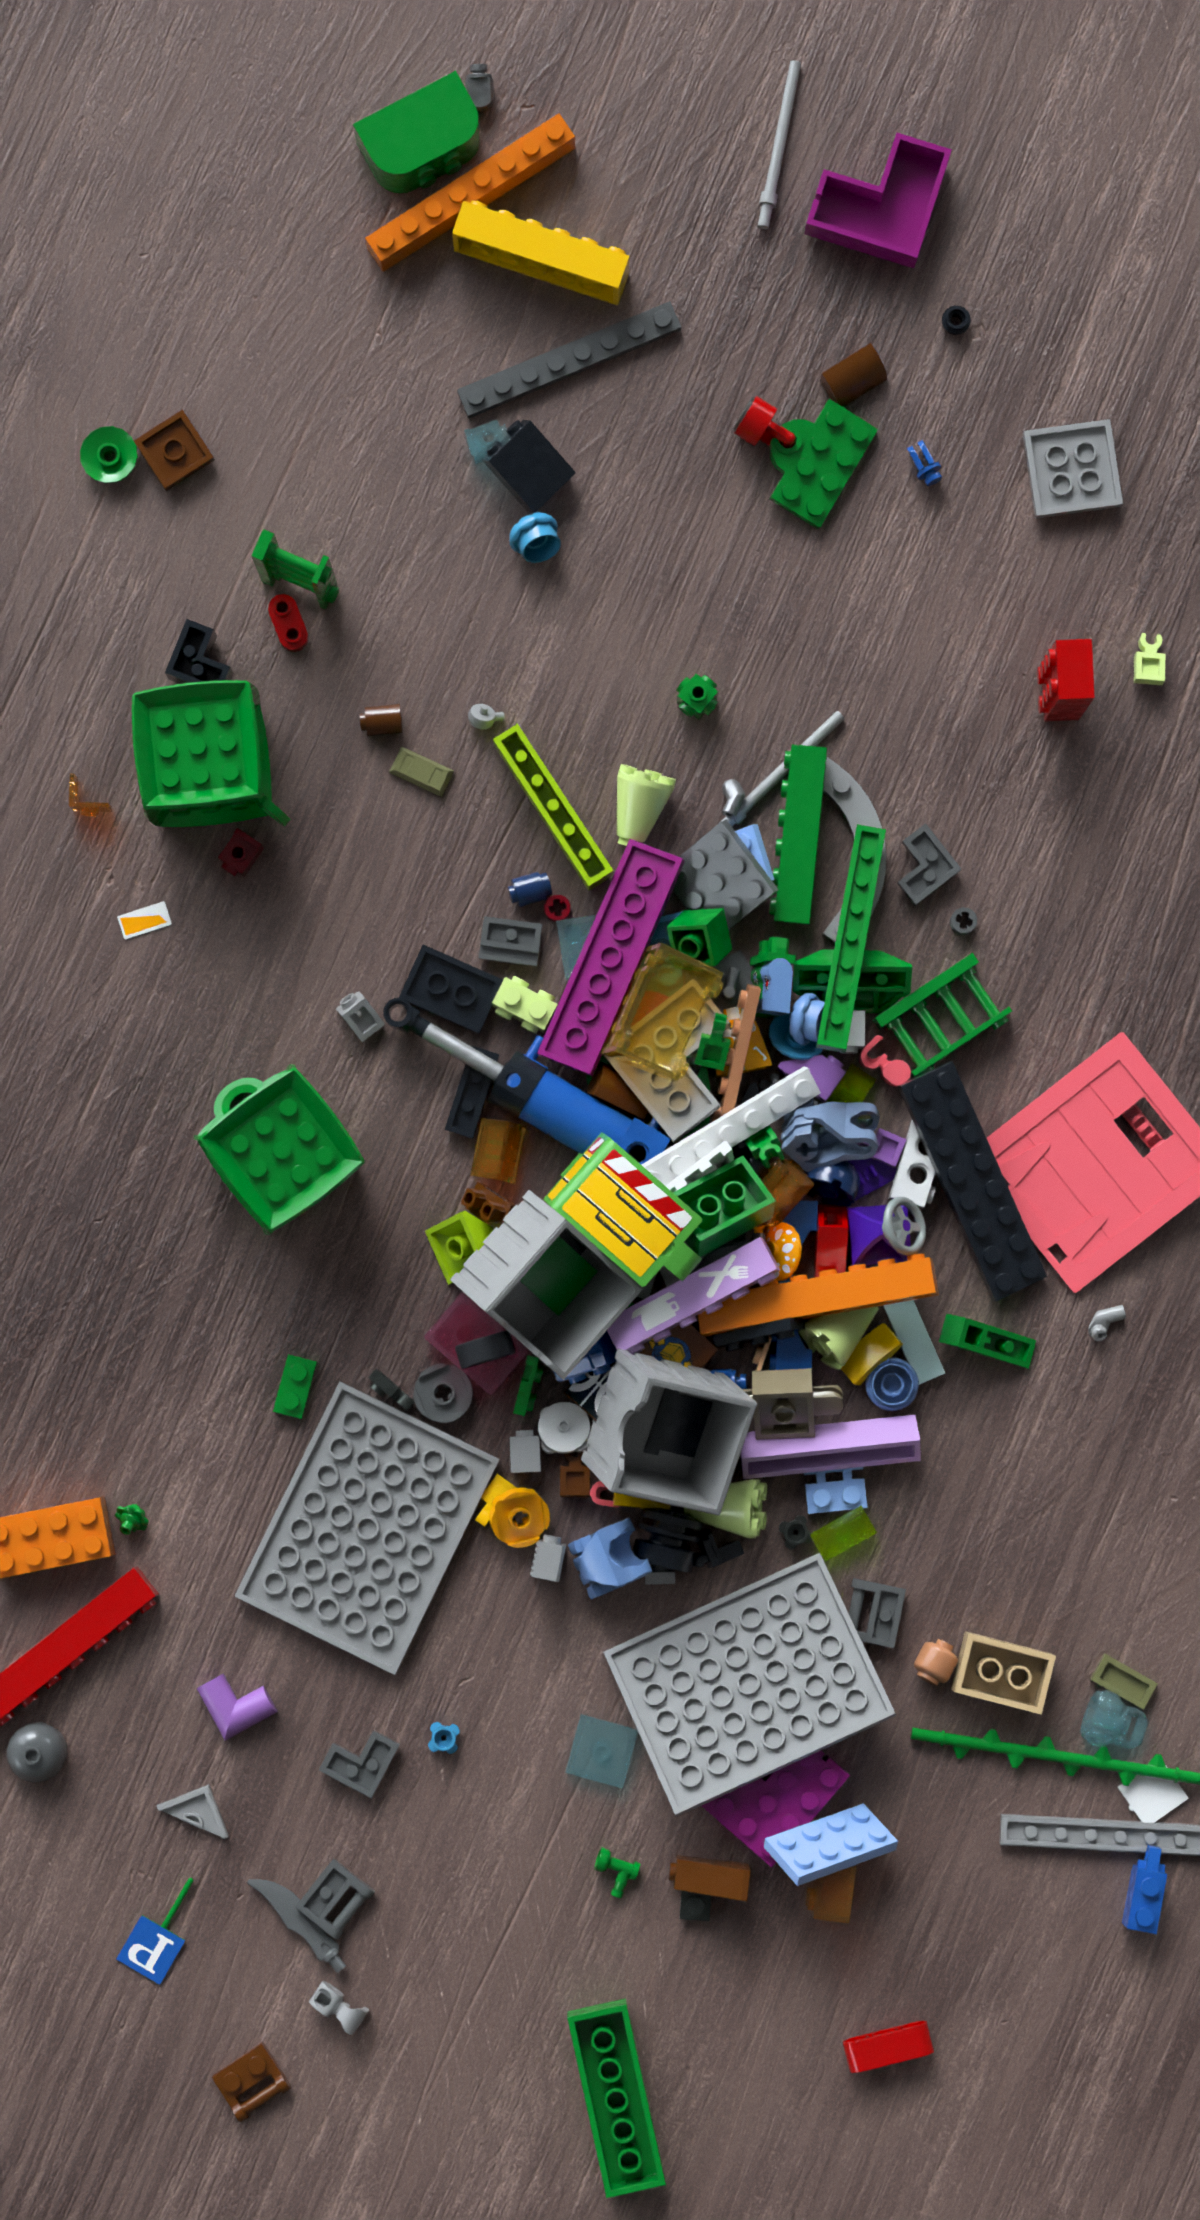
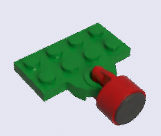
(810, 455)

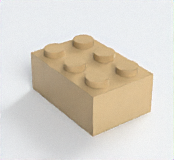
(1003, 1672)

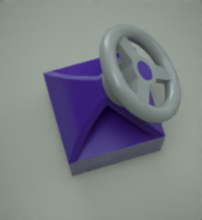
(884, 1232)

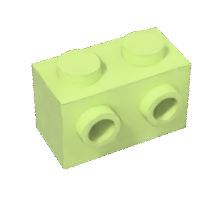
(525, 1005)

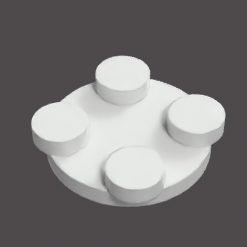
(563, 1428)

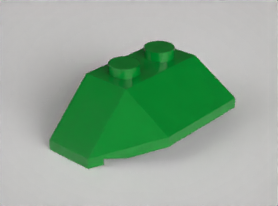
(880, 984)

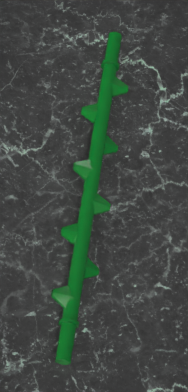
(1045, 1751)

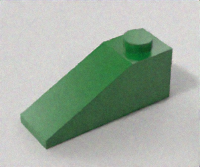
(987, 1340)

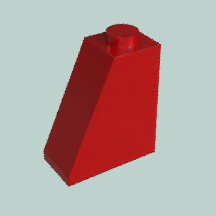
(831, 1239)

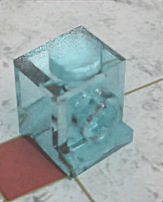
(475, 440)

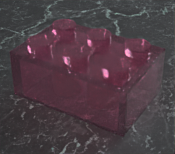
(468, 1322)

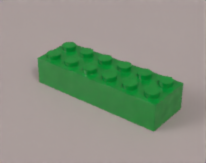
(616, 2098)

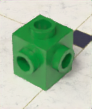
(697, 706)

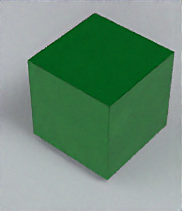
(701, 935)

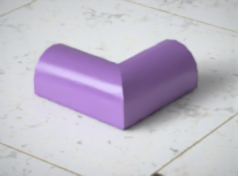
(235, 1714)

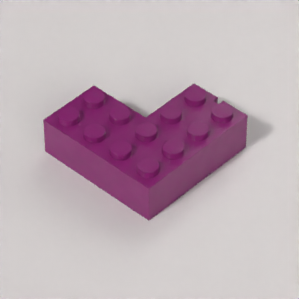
(884, 218)
(778, 1801)

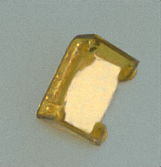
(662, 1011)

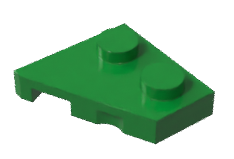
(532, 1373)

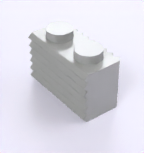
(548, 1558)

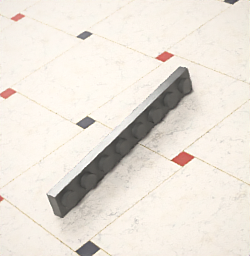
(569, 359)

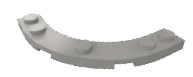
(857, 810)

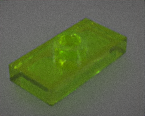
(843, 1533)

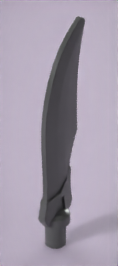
(285, 1905)

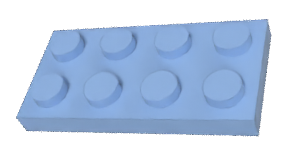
(830, 1844)

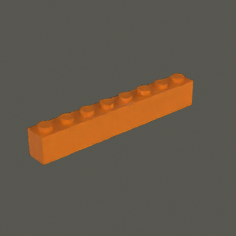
(481, 184)
(826, 1294)

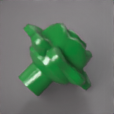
(131, 1518)

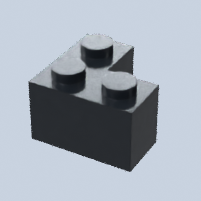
(191, 656)

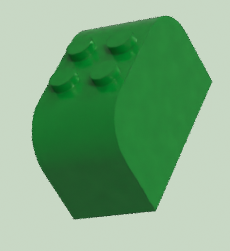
(420, 136)

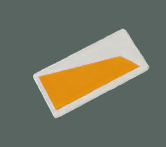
(144, 920)

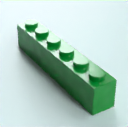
(800, 834)

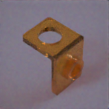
(86, 808)

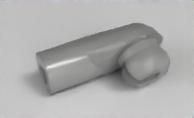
(1102, 1321)

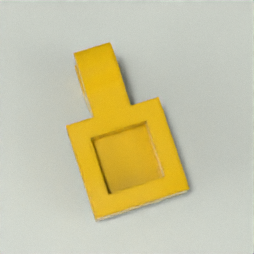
(496, 1487)

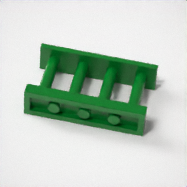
(279, 564)
(940, 987)

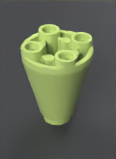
(640, 801)
(740, 1511)

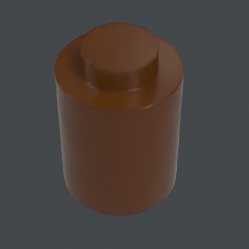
(381, 720)

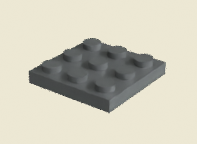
(723, 875)

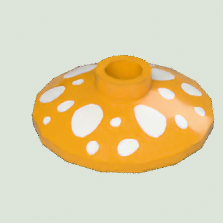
(785, 1247)

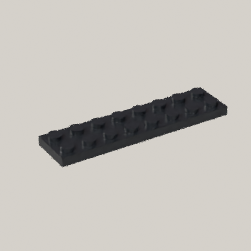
(972, 1181)

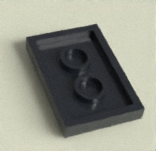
(450, 989)

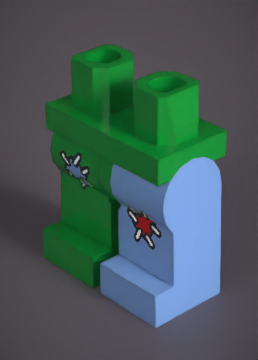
(774, 976)

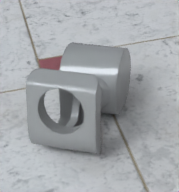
(329, 2001)

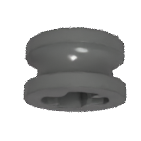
(971, 917)

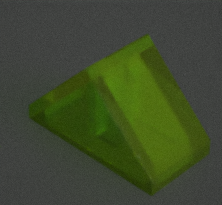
(853, 1086)

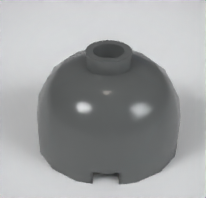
(36, 1752)

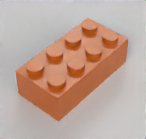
(55, 1537)

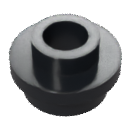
(962, 314)

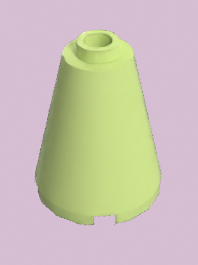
(837, 1334)

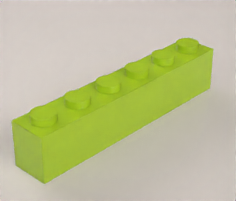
(553, 807)

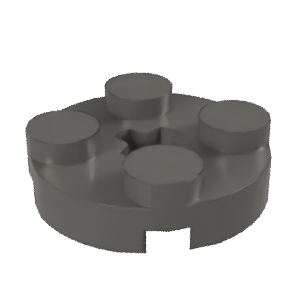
(427, 1386)

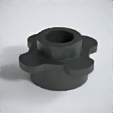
(788, 1527)

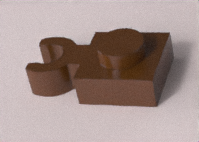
(574, 1478)

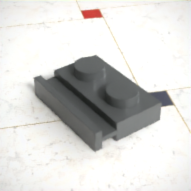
(510, 941)

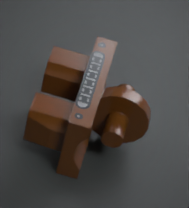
(487, 1204)

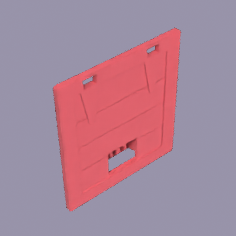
(1082, 1176)

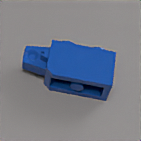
(1145, 1893)

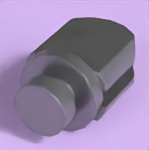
(480, 86)

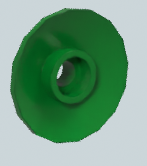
(106, 441)

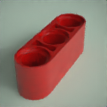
(888, 2046)

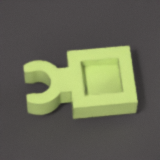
(1148, 664)

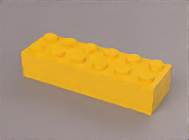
(541, 252)

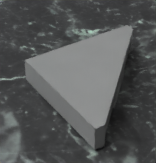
(198, 1810)

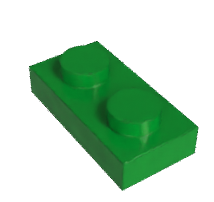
(295, 1386)

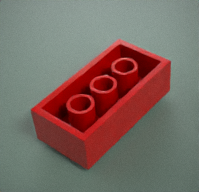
(1066, 680)

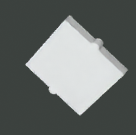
(1152, 1797)

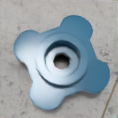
(437, 1743)

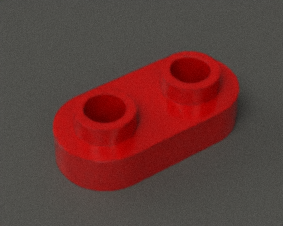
(287, 622)

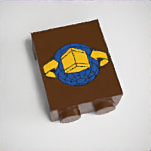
(682, 1346)

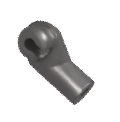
(735, 797)

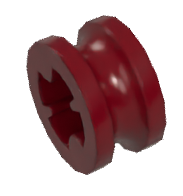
(549, 904)

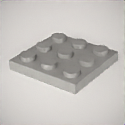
(1072, 468)

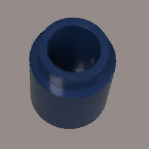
(529, 889)

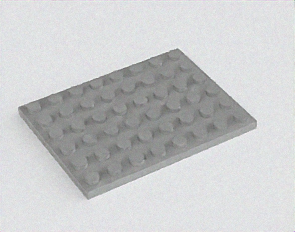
(367, 1528)
(749, 1684)

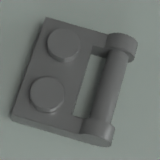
(884, 1611)
(327, 1892)

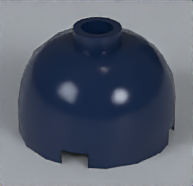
(835, 1183)

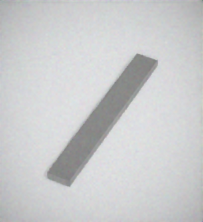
(1099, 1834)

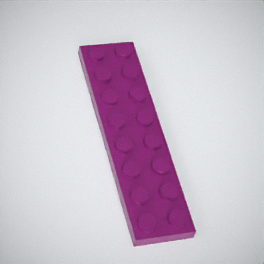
(610, 956)

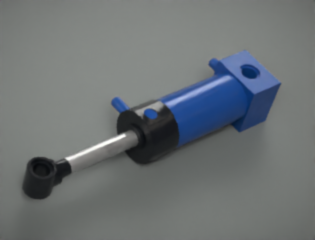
(538, 1095)

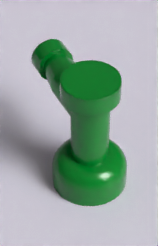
(625, 1870)

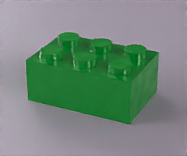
(728, 1202)

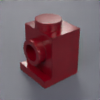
(251, 849)

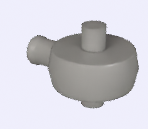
(483, 716)

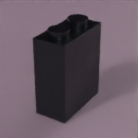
(528, 465)

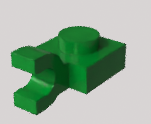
(714, 1048)

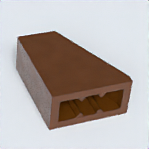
(711, 1877)

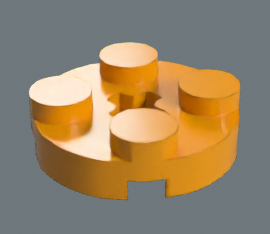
(532, 1526)

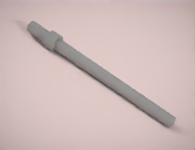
(769, 197)
(780, 772)

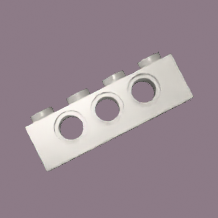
(909, 1159)

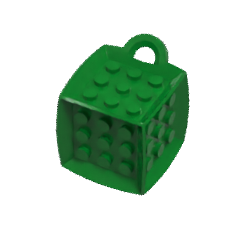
(202, 754)
(278, 1147)

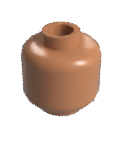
(935, 1662)

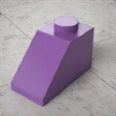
(825, 1071)

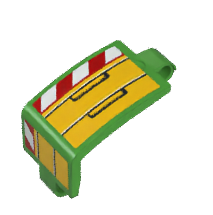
(626, 1212)

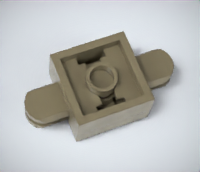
(794, 1415)

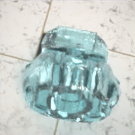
(1109, 1719)

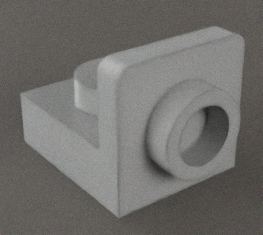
(359, 1015)

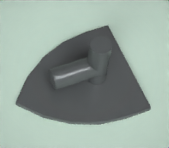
(735, 978)

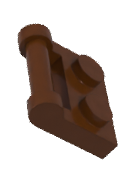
(245, 2073)

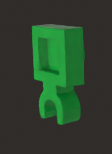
(764, 1145)

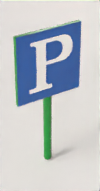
(152, 1946)

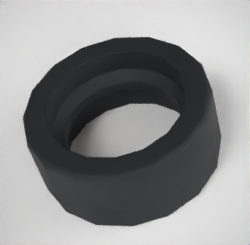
(485, 1349)

